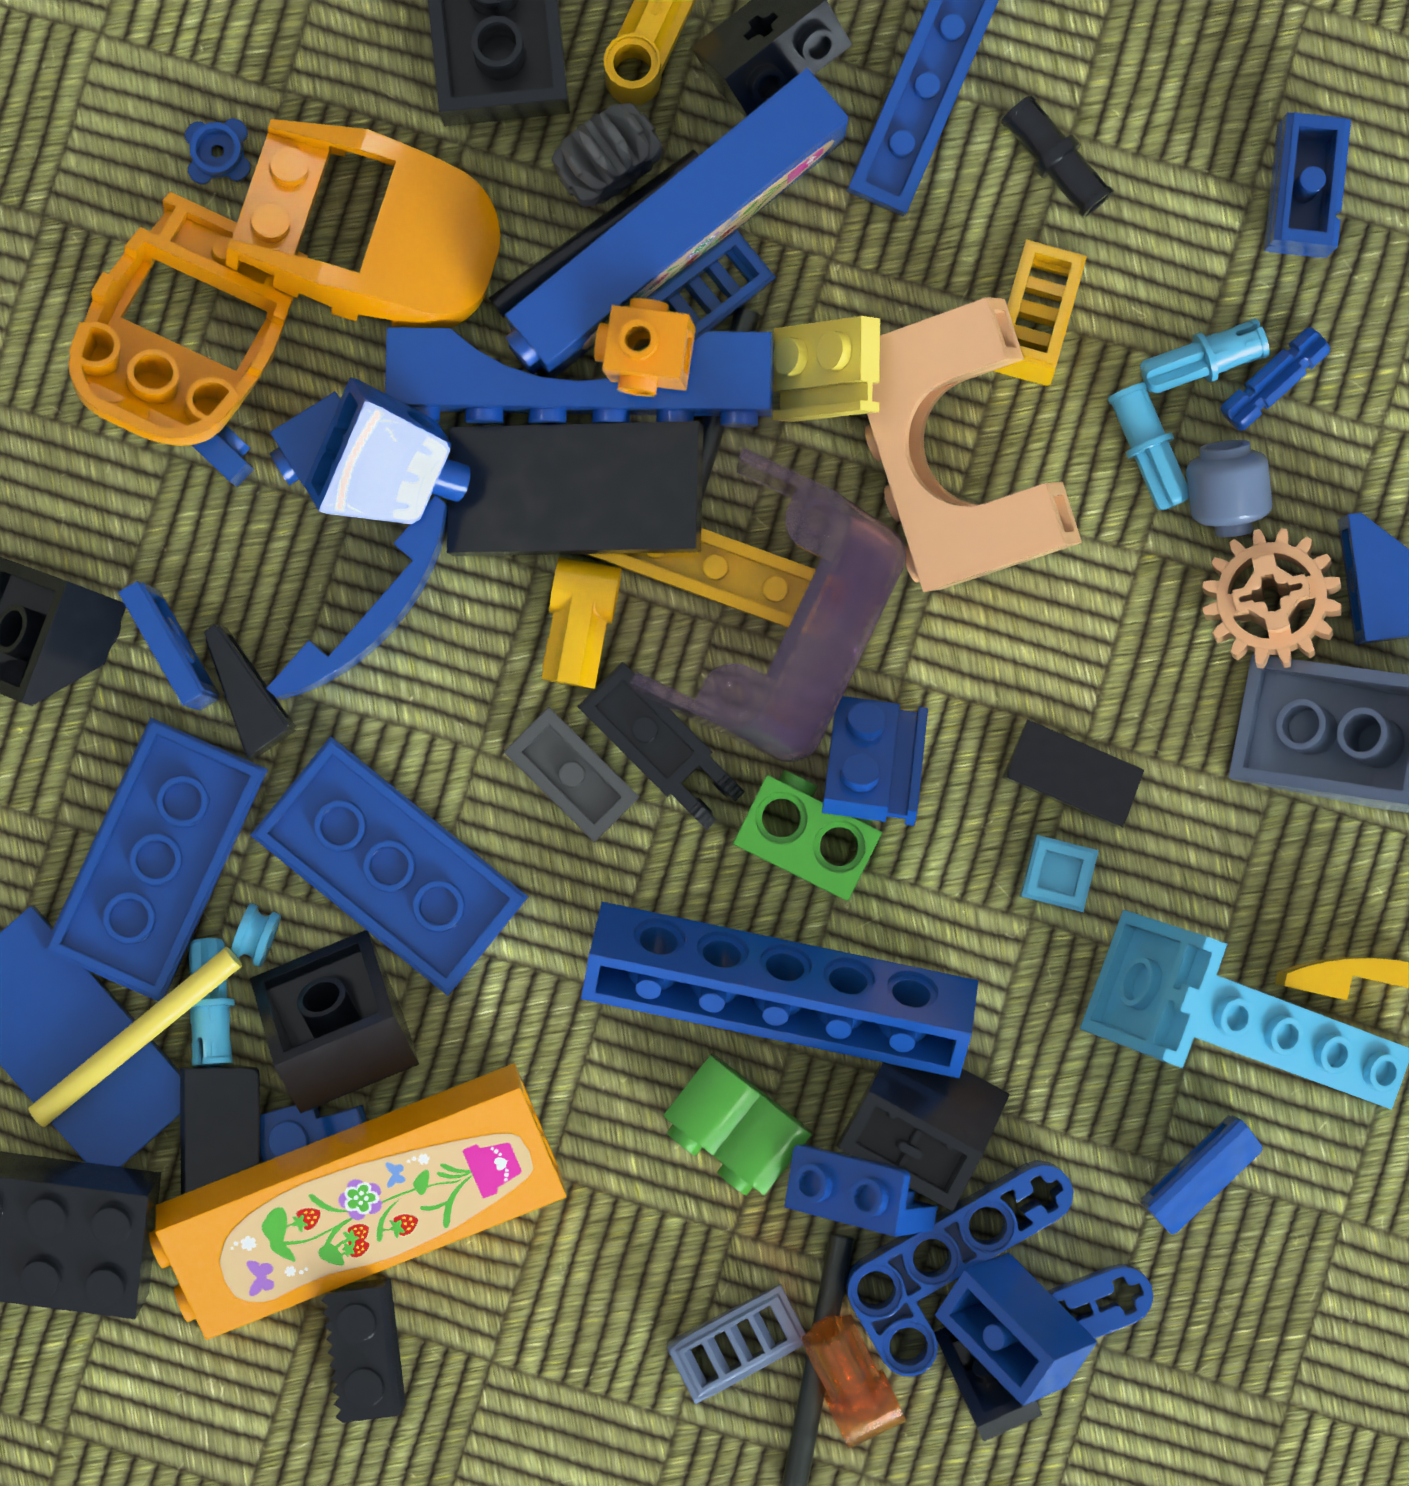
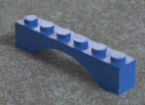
(444, 373)

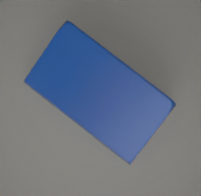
(1202, 1174)

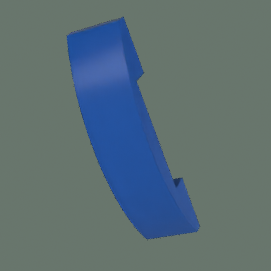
(314, 668)

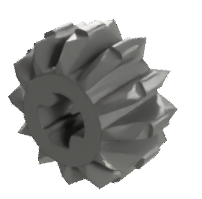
(607, 154)

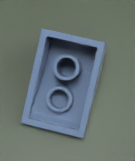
(1326, 732)

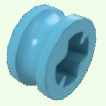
(255, 934)

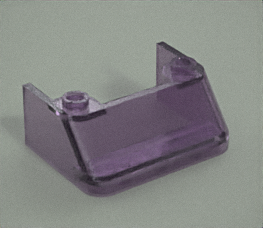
(798, 696)

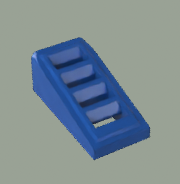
(745, 261)

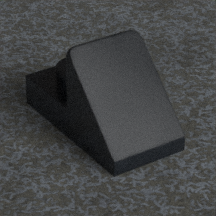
(987, 1399)

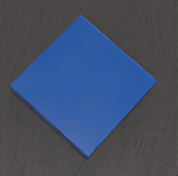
(169, 645)

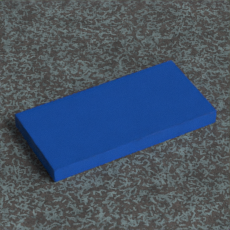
(156, 860)
(389, 865)
(55, 1022)

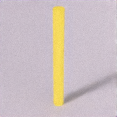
(135, 1037)

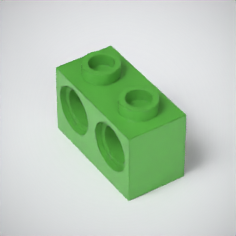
(801, 850)

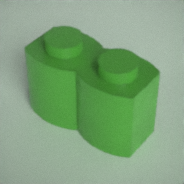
(736, 1126)

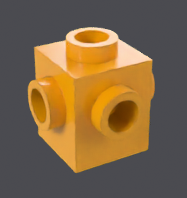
(665, 359)

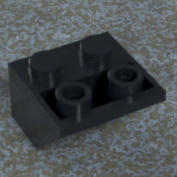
(925, 1126)

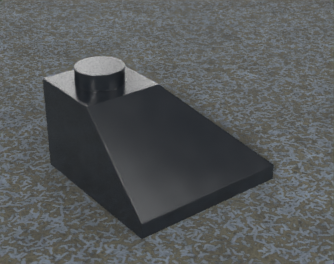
(50, 632)

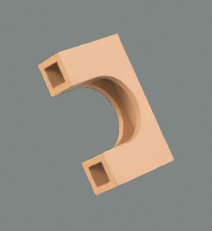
(945, 535)

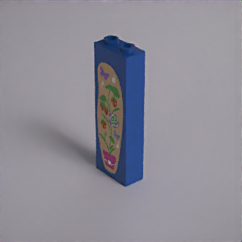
(677, 223)

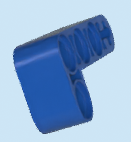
(964, 1251)

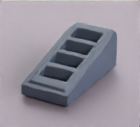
(688, 1367)

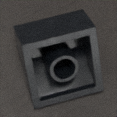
(333, 1022)

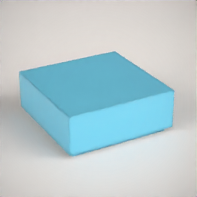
(1059, 873)

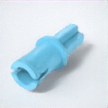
(1206, 357)
(1150, 446)
(212, 1014)

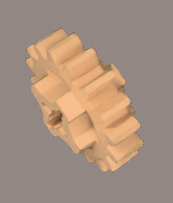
(1245, 604)

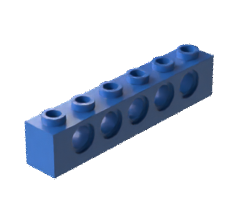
(780, 989)

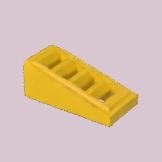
(1038, 365)

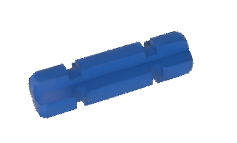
(1275, 378)

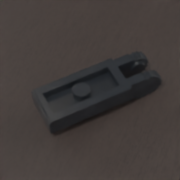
(655, 741)

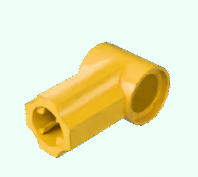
(647, 35)
(581, 605)

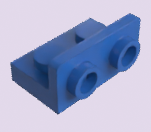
(856, 1192)

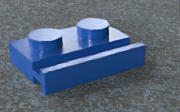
(875, 760)

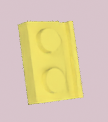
(826, 368)

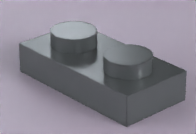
(571, 774)

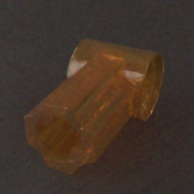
(856, 1390)

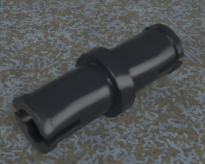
(1057, 156)

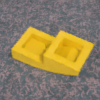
(1334, 975)

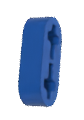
(1098, 1285)

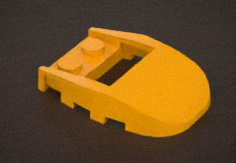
(427, 248)
(148, 379)

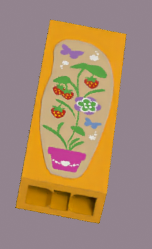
(356, 1202)

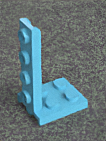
(1165, 991)

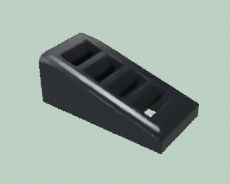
(255, 710)

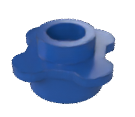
(204, 138)

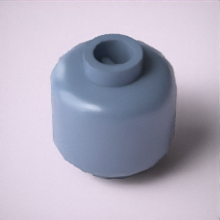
(1229, 487)

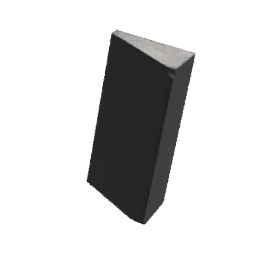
(1073, 774)
(218, 1123)

